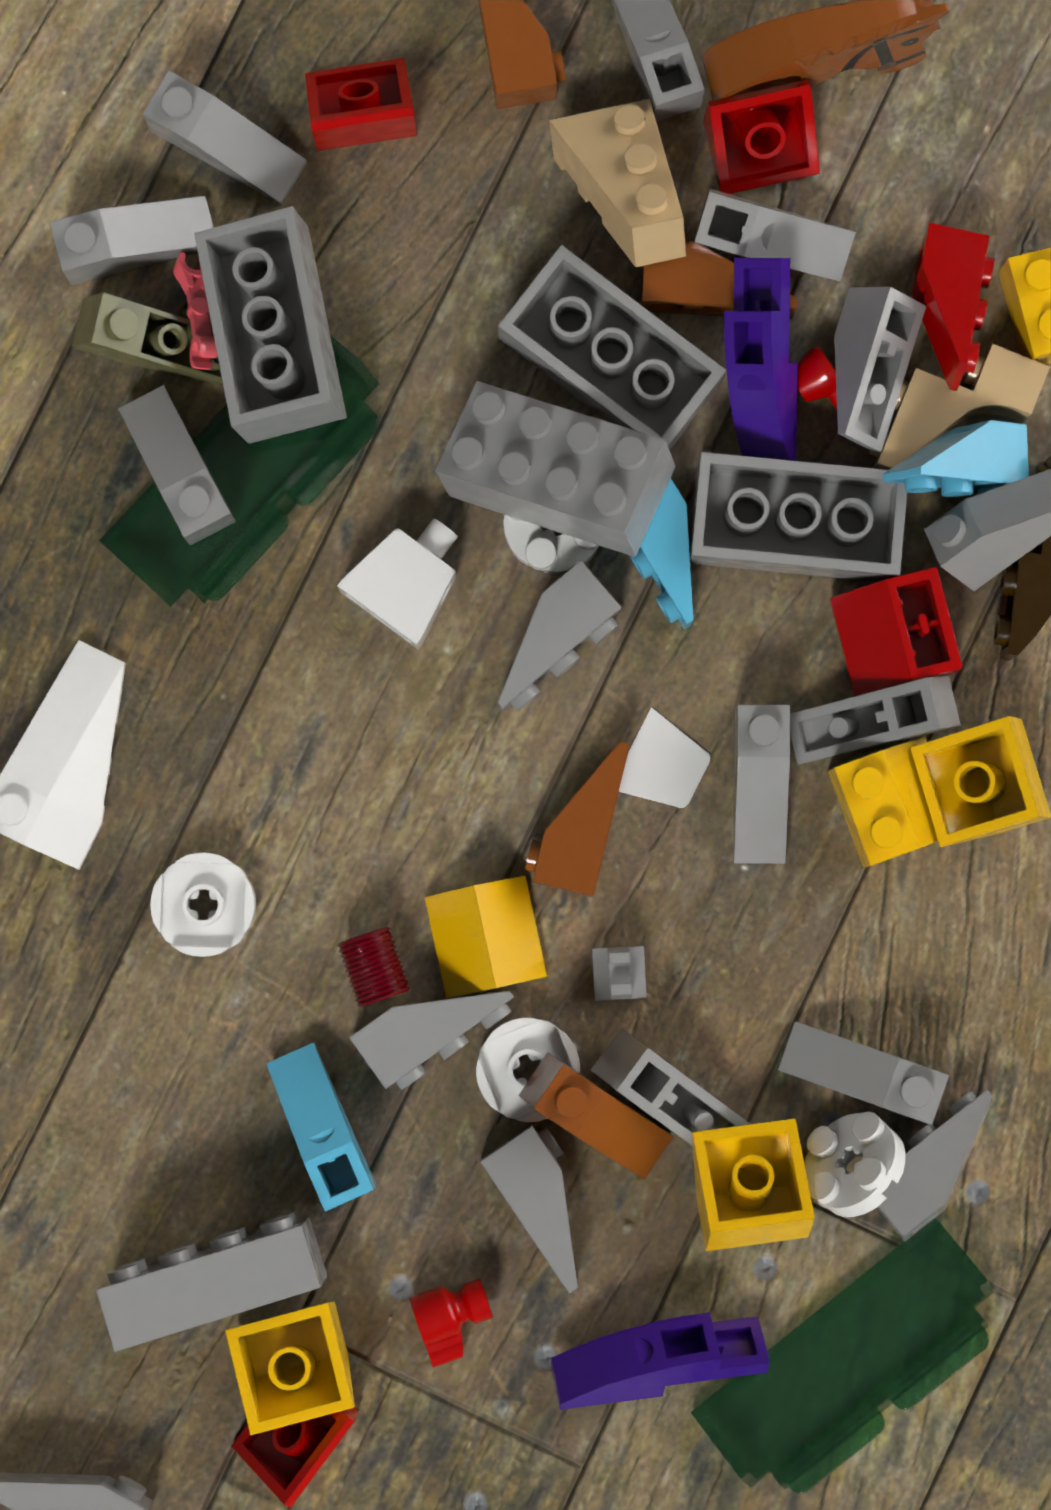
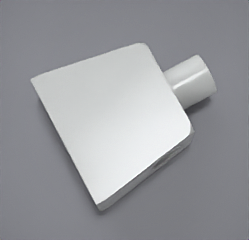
(404, 581)

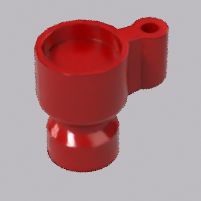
(443, 1313)

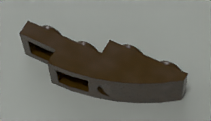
(1028, 597)

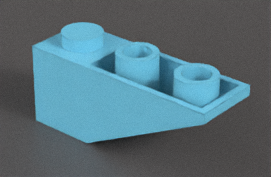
(966, 460)
(667, 557)
(320, 1127)

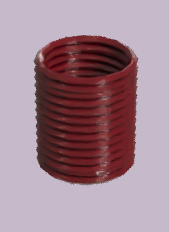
(373, 966)

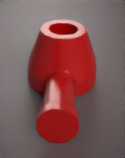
(816, 377)

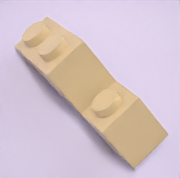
(926, 408)

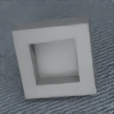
(619, 973)

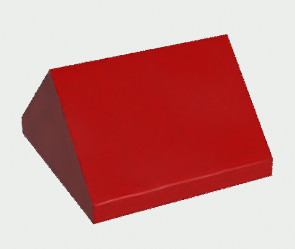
(360, 104)
(762, 137)
(293, 1453)

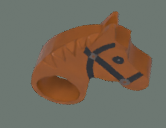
(822, 44)

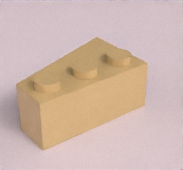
(625, 176)

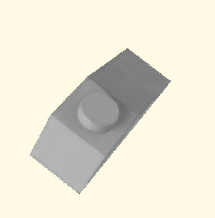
(222, 138)
(128, 236)
(872, 360)
(176, 465)
(993, 529)
(874, 719)
(760, 783)
(863, 1072)
(661, 1089)
(533, 1186)
(71, 1492)

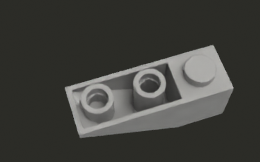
(660, 56)
(769, 232)
(563, 620)
(412, 1033)
(934, 1166)

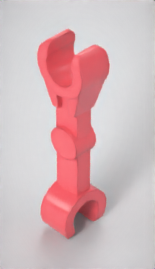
(203, 343)

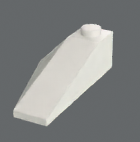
(62, 764)

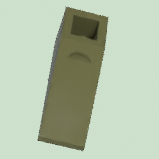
(138, 336)

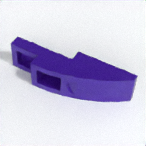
(757, 359)
(657, 1355)

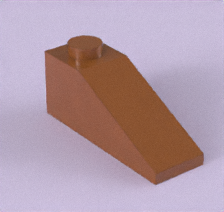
(519, 54)
(692, 284)
(577, 837)
(595, 1116)

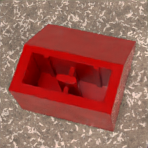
(896, 632)

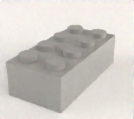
(270, 325)
(609, 350)
(556, 468)
(797, 518)
(211, 1283)

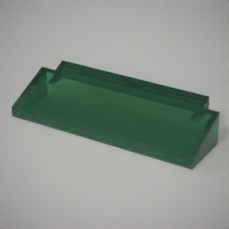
(259, 487)
(867, 1348)

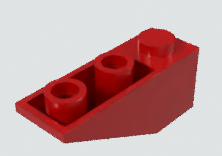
(949, 283)

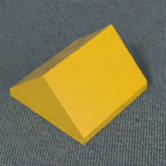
(485, 936)

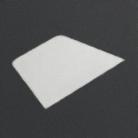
(663, 763)

